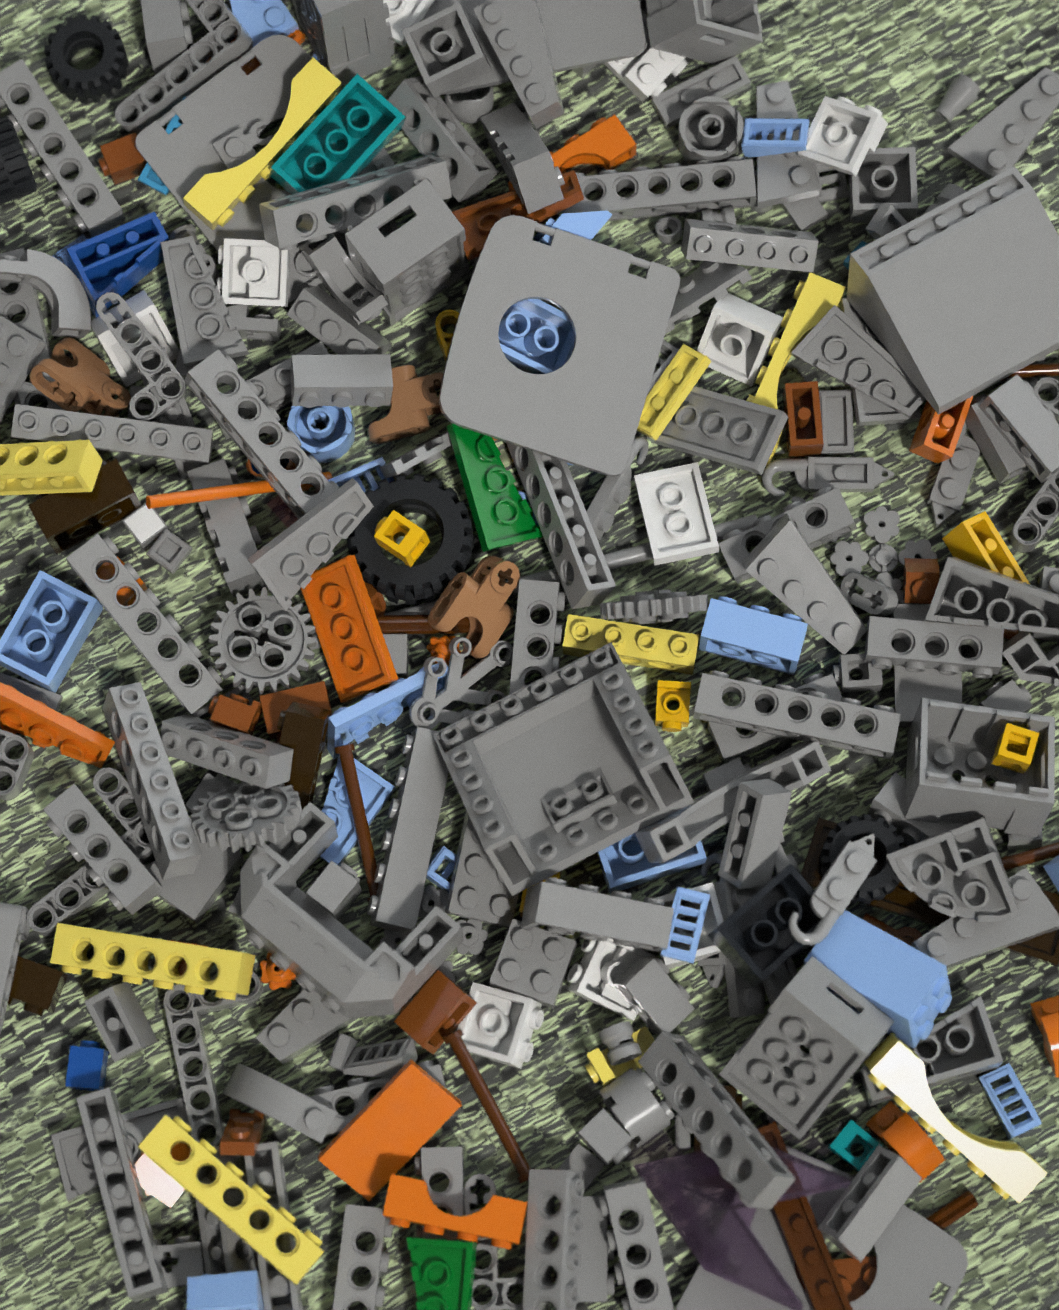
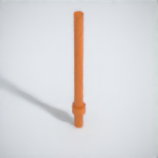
(215, 493)

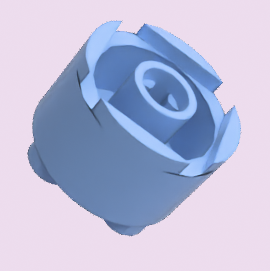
(323, 444)

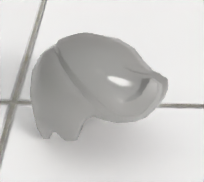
(470, 104)

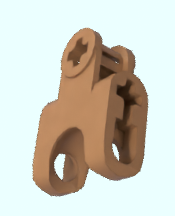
(79, 382)
(411, 404)
(479, 599)

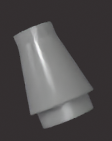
(958, 97)

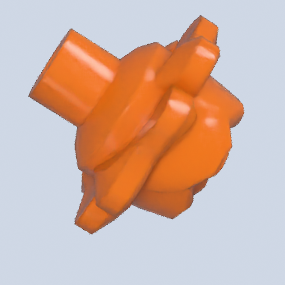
(440, 648)
(275, 976)

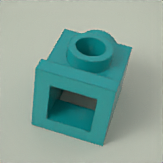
(851, 1135)

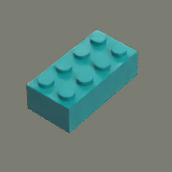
(339, 139)

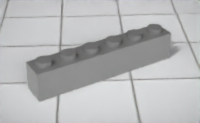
(411, 834)

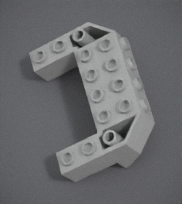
(317, 945)

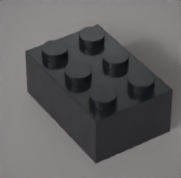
(758, 932)

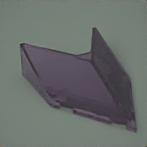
(718, 1223)

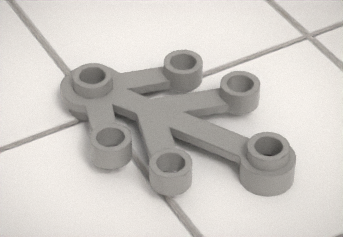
(456, 685)

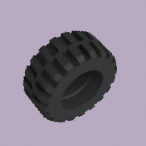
(432, 576)

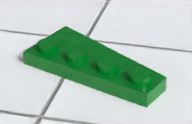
(493, 499)
(442, 1273)

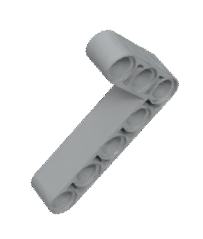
(190, 64)
(1048, 494)
(80, 879)
(198, 1050)

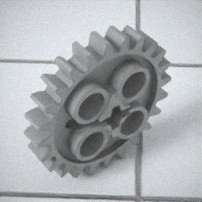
(654, 605)
(253, 668)
(245, 815)

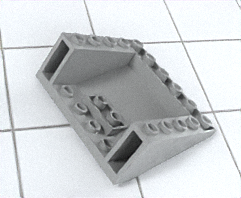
(964, 290)
(561, 769)

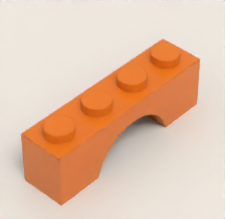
(604, 145)
(498, 1220)

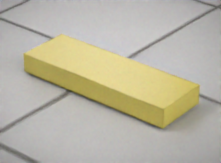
(671, 390)

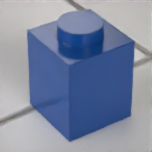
(87, 1066)

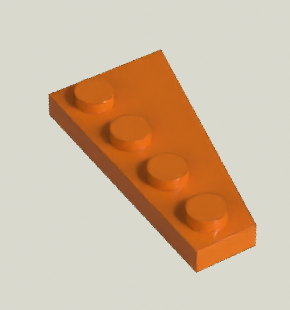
(49, 728)

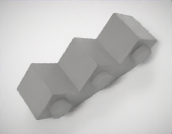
(1030, 660)

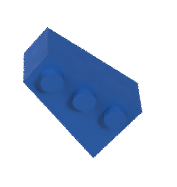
(117, 258)

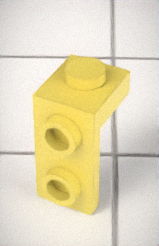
(600, 1068)

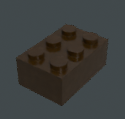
(77, 516)

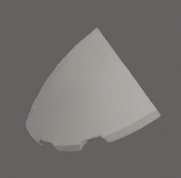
(958, 873)

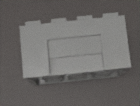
(704, 28)
(347, 35)
(415, 258)
(962, 740)
(823, 1023)

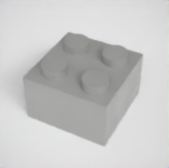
(446, 50)
(887, 178)
(533, 963)

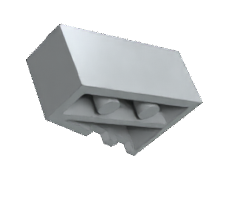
(166, 31)

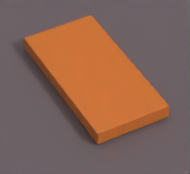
(348, 629)
(389, 1130)

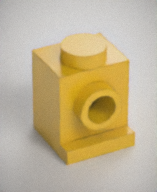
(395, 526)
(672, 719)
(1015, 748)

